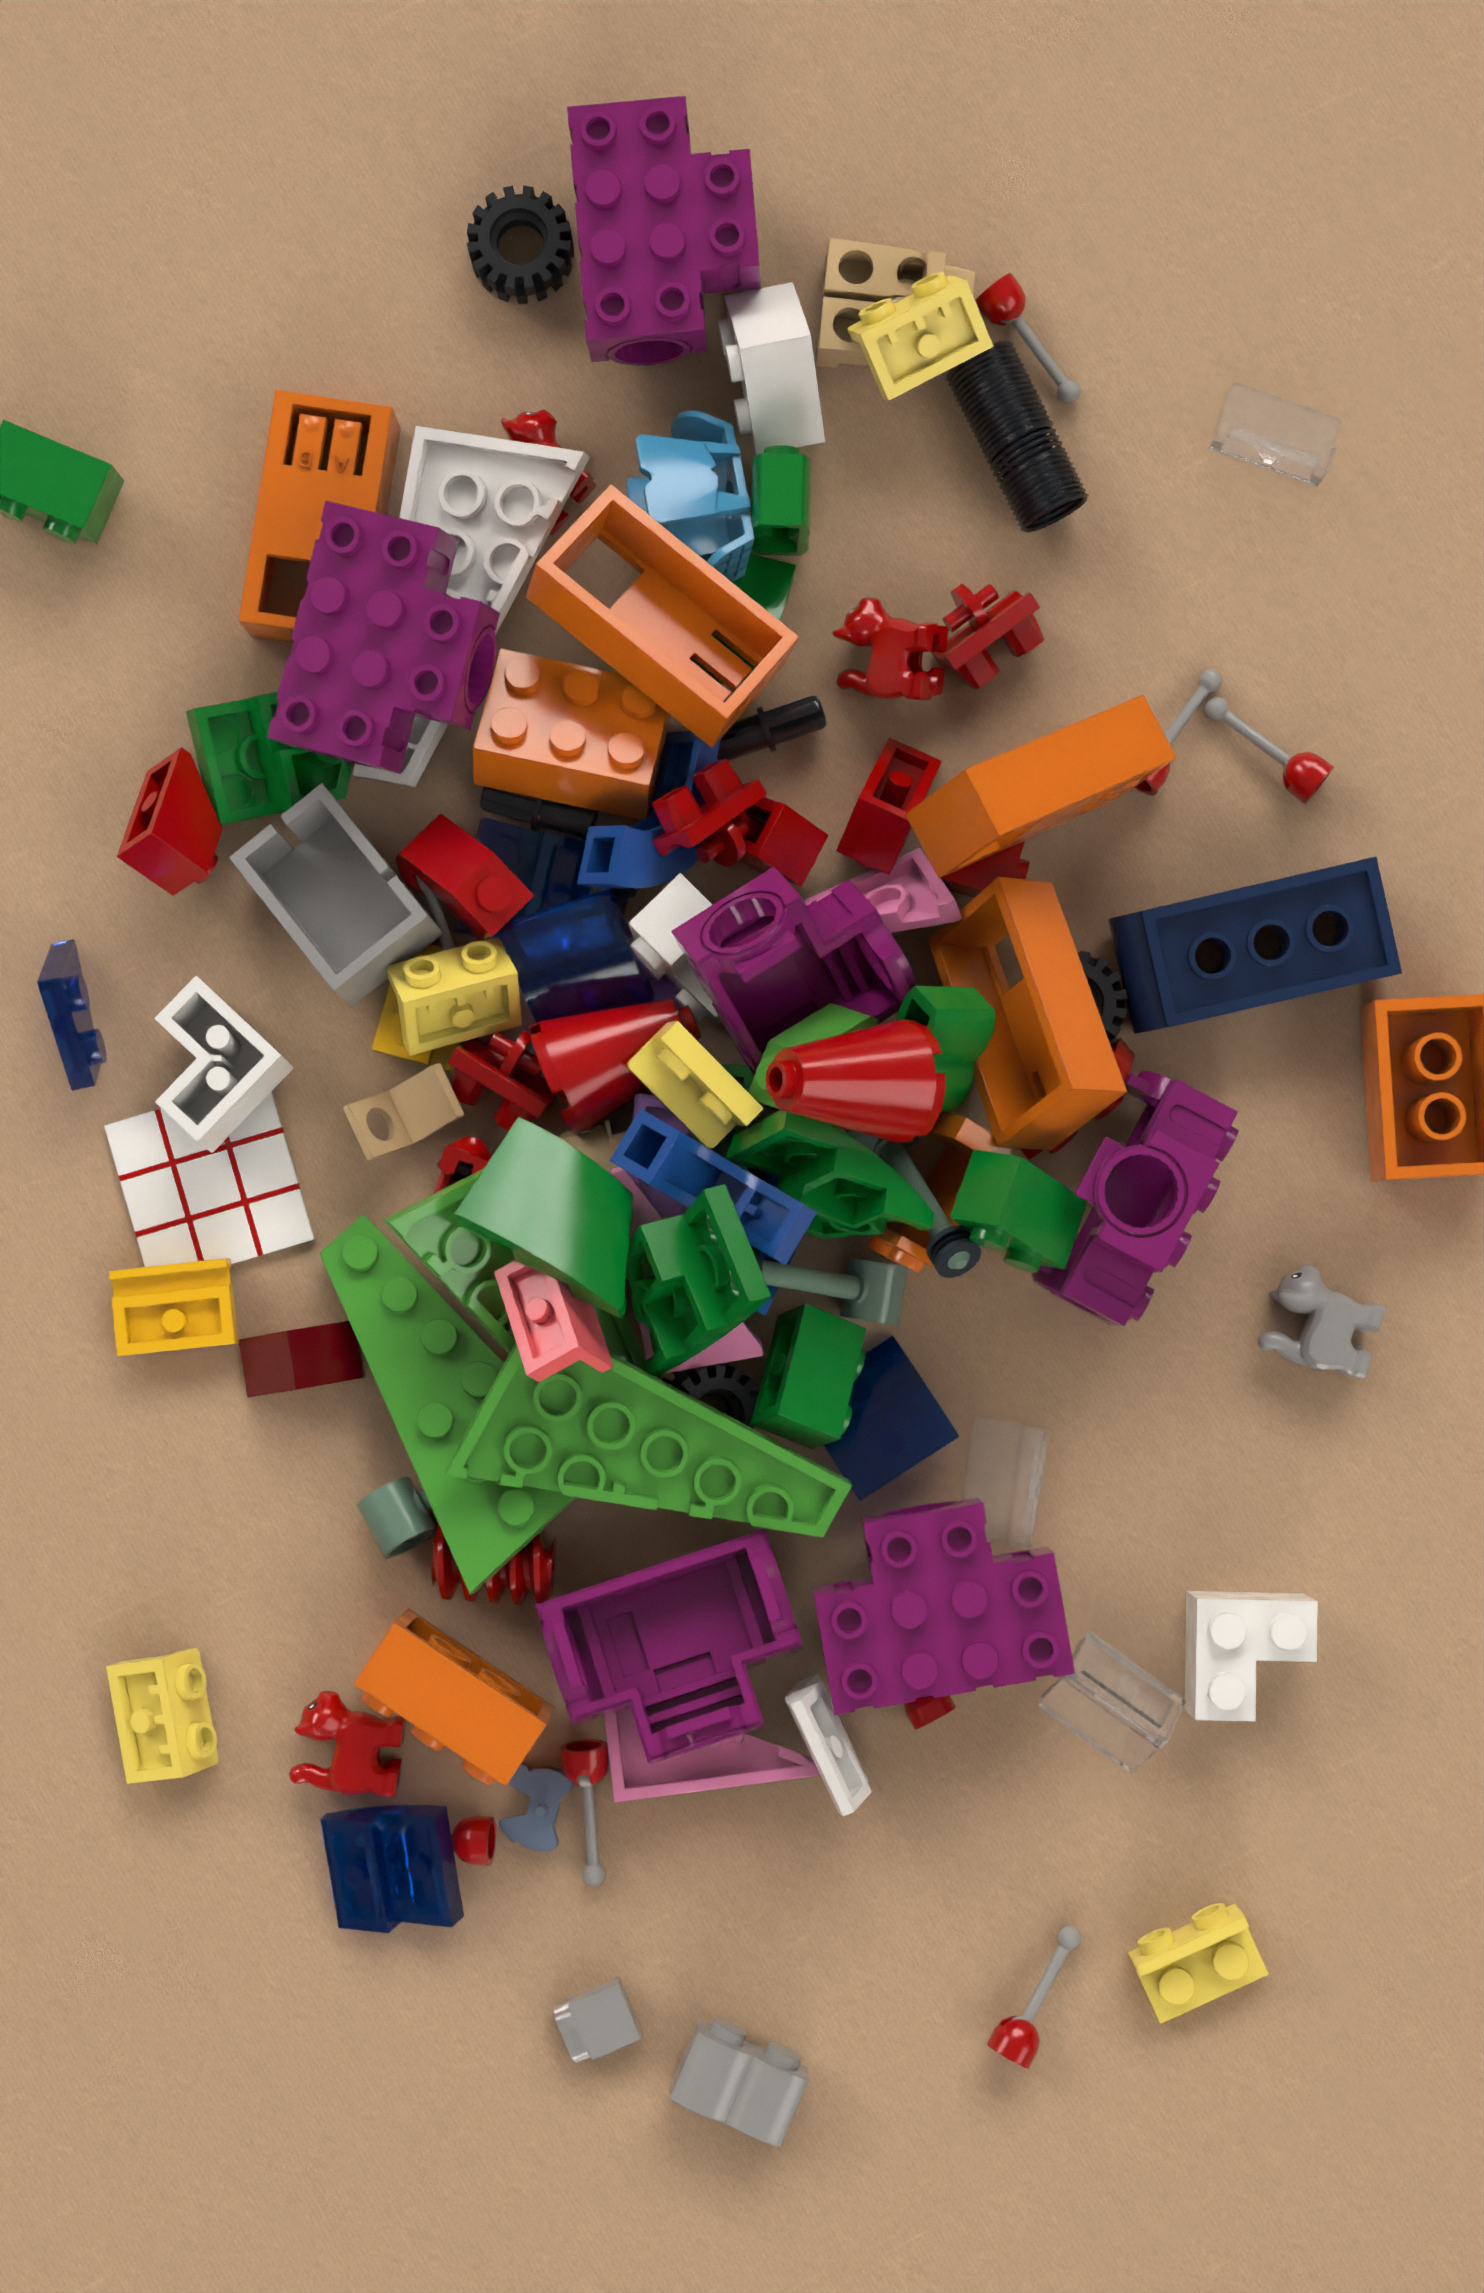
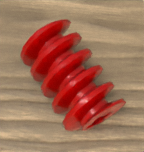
(528, 1569)

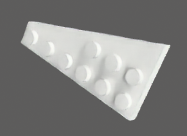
(501, 508)

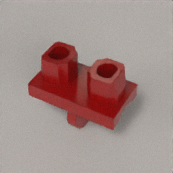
(1008, 619)
(711, 823)
(505, 1069)

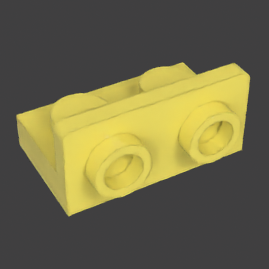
(920, 333)
(456, 995)
(693, 1084)
(163, 1716)
(1197, 1961)

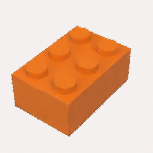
(569, 736)
(1424, 1086)
(453, 1698)

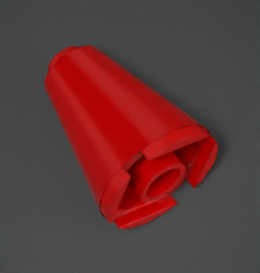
(589, 1055)
(864, 1080)

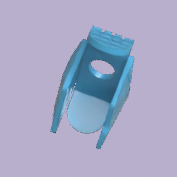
(685, 490)

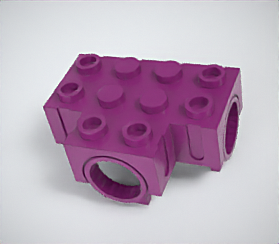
(656, 229)
(381, 641)
(779, 961)
(1146, 1199)
(940, 1612)
(674, 1644)

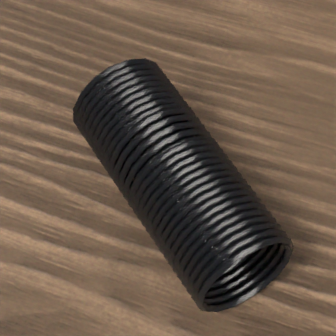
(1015, 426)

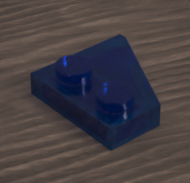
(70, 1015)

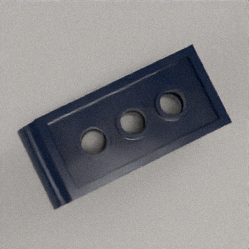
(1160, 945)

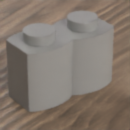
(739, 2081)

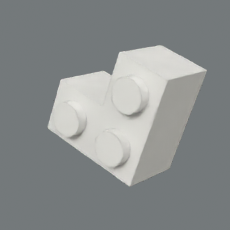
(774, 360)
(659, 950)
(231, 1069)
(1230, 1635)

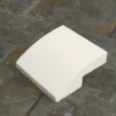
(828, 1744)

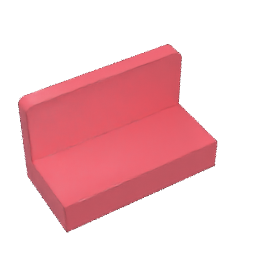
(550, 1323)

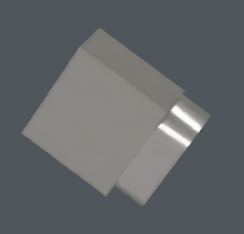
(597, 2021)

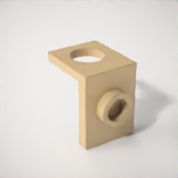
(410, 1109)

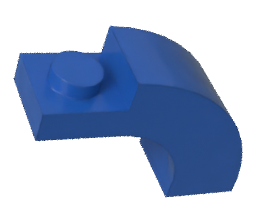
(625, 854)
(686, 1168)

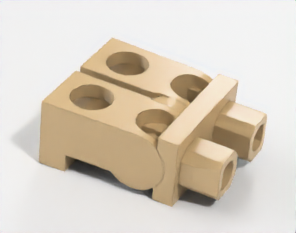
(860, 276)

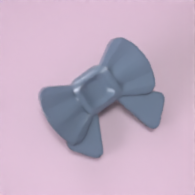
(546, 1789)

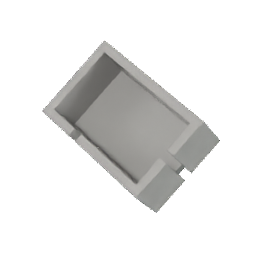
(336, 896)

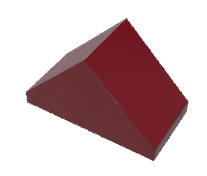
(301, 1358)

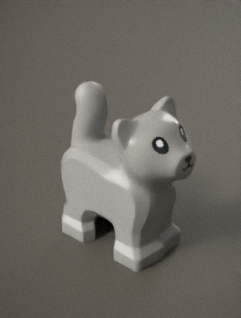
(1329, 1326)

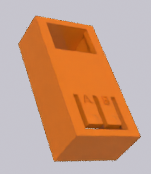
(295, 495)
(665, 618)
(1040, 785)
(1049, 1050)

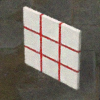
(208, 1203)

